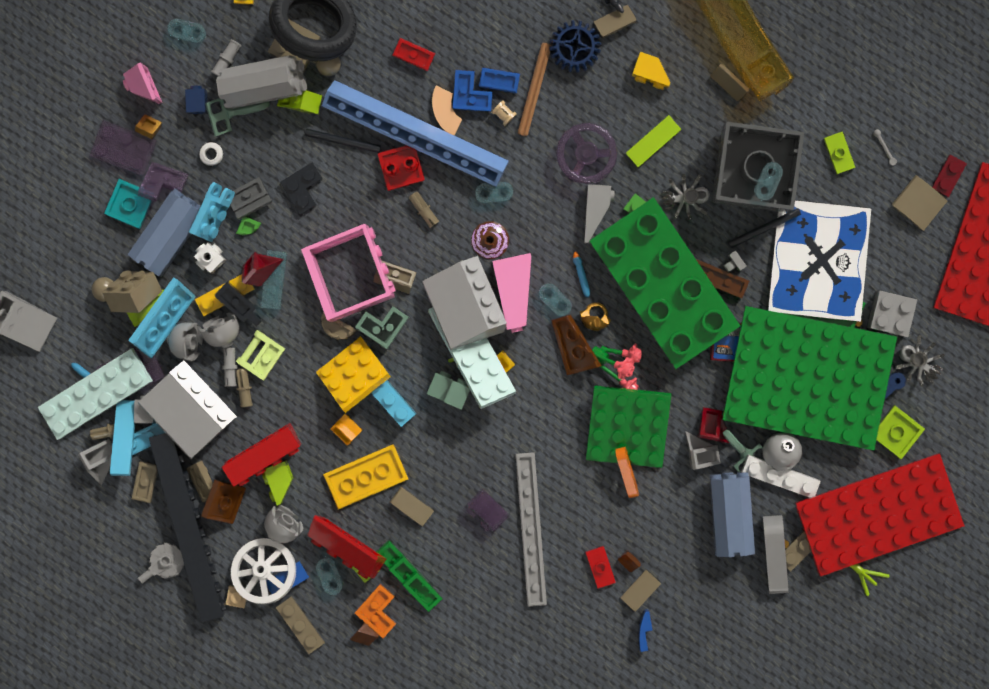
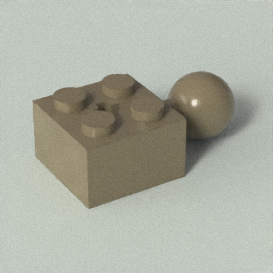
(326, 68)
(129, 292)

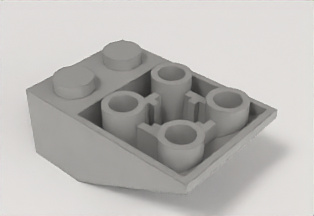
(24, 321)

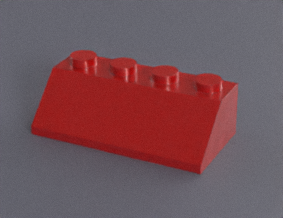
(262, 454)
(346, 547)

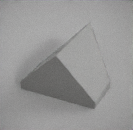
(701, 452)
(97, 460)

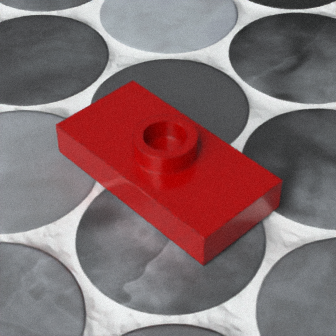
(413, 54)
(600, 567)

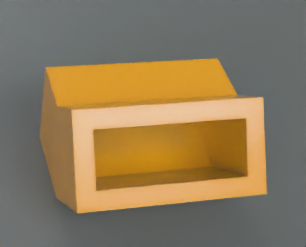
(346, 429)

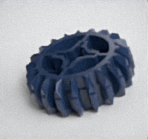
(566, 44)

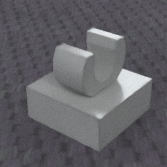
(736, 261)

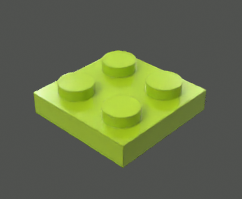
(898, 432)

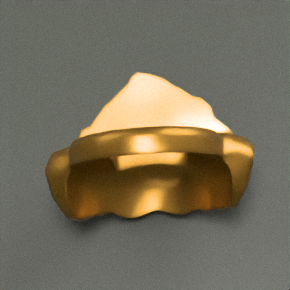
(594, 322)

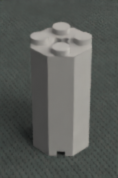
(261, 82)

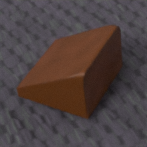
(629, 561)
(364, 635)

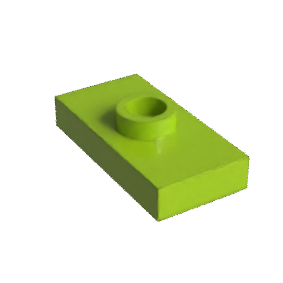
(839, 153)

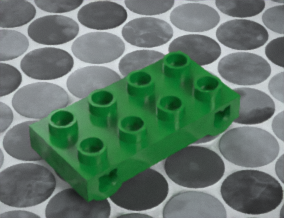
(664, 283)

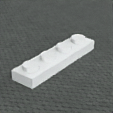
(787, 479)

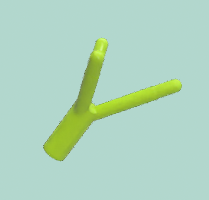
(863, 573)

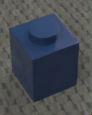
(195, 100)

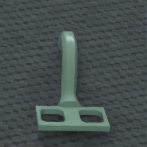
(227, 113)
(740, 448)

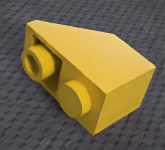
(650, 69)

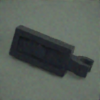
(237, 303)

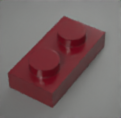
(949, 175)

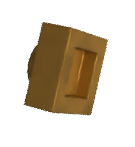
(148, 126)

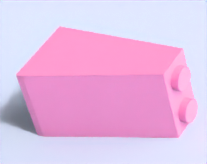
(513, 286)

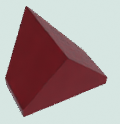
(259, 268)
(712, 425)

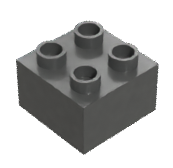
(741, 158)

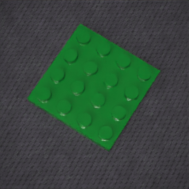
(631, 421)

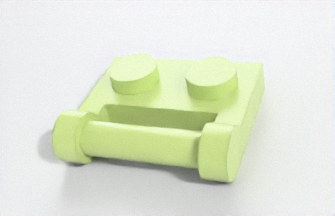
(265, 359)

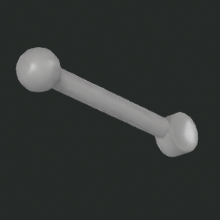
(877, 133)

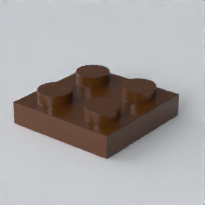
(223, 502)

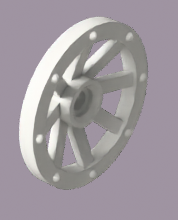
(266, 574)

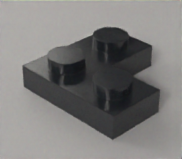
(297, 185)

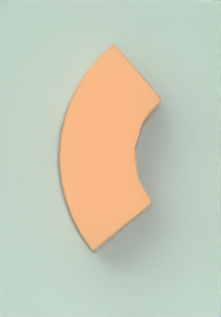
(443, 110)

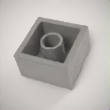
(892, 313)

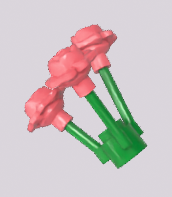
(625, 368)

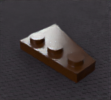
(573, 346)

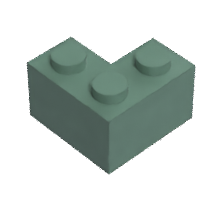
(383, 331)
(449, 390)

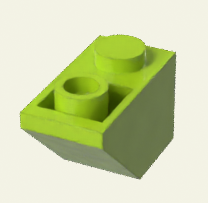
(307, 102)
(279, 480)

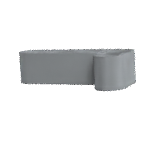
(775, 554)

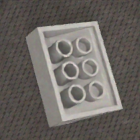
(464, 303)
(187, 409)

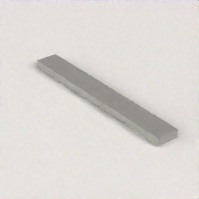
(531, 529)

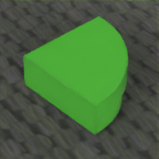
(248, 226)

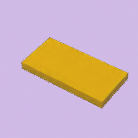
(365, 476)

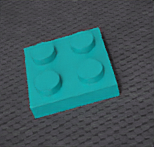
(127, 205)

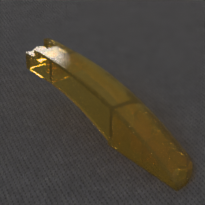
(747, 46)

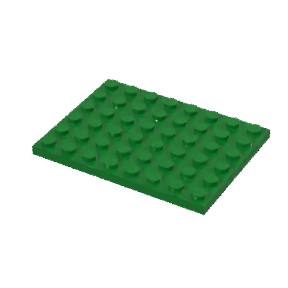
(809, 378)

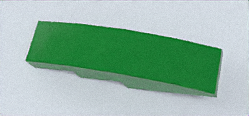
(409, 576)

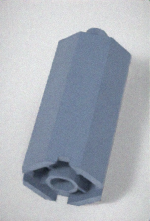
(165, 233)
(732, 514)

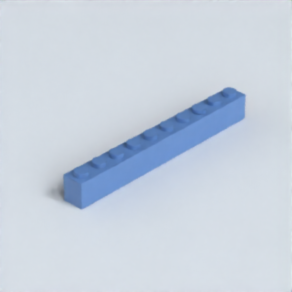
(415, 133)

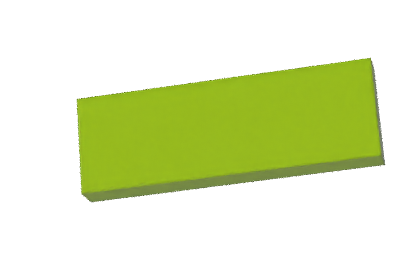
(653, 141)

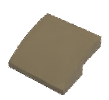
(919, 202)

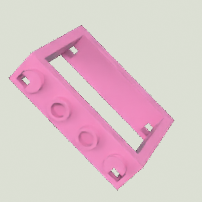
(320, 286)

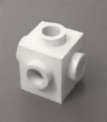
(214, 262)

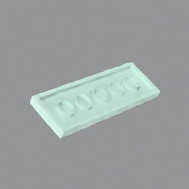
(480, 369)
(95, 394)

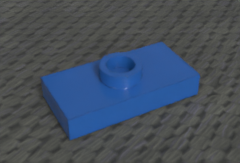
(499, 80)

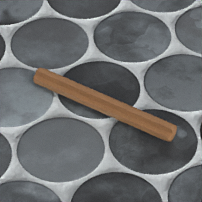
(534, 89)

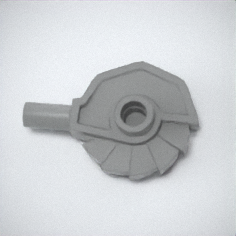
(165, 562)

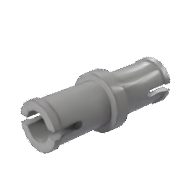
(226, 57)
(229, 367)

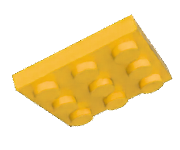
(353, 374)

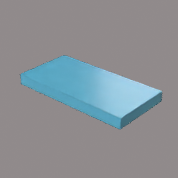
(162, 318)

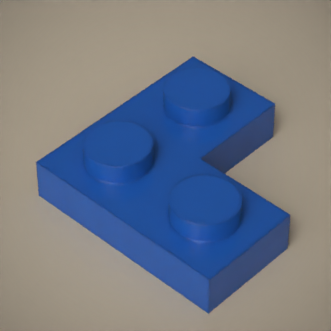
(465, 97)

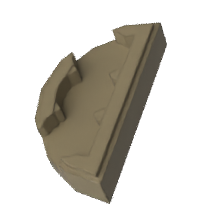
(337, 329)

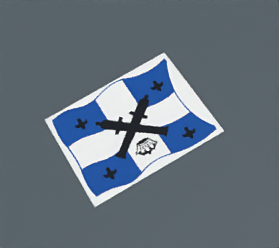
(821, 262)

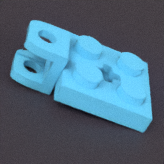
(212, 212)

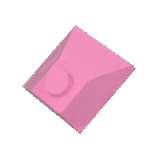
(141, 83)

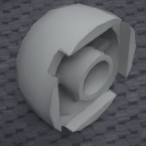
(220, 331)
(184, 341)
(782, 451)
(281, 526)

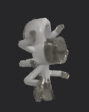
(689, 197)
(919, 360)

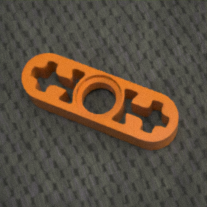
(627, 472)

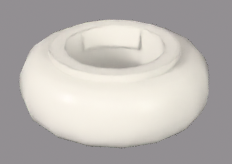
(217, 159)

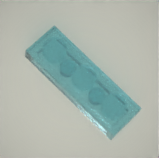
(274, 284)

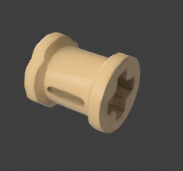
(504, 113)

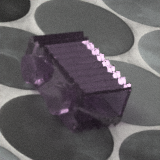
(487, 510)

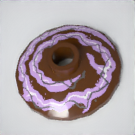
(492, 250)

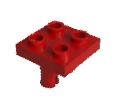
(401, 167)

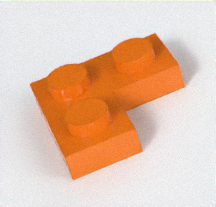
(372, 612)

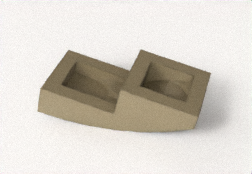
(411, 506)

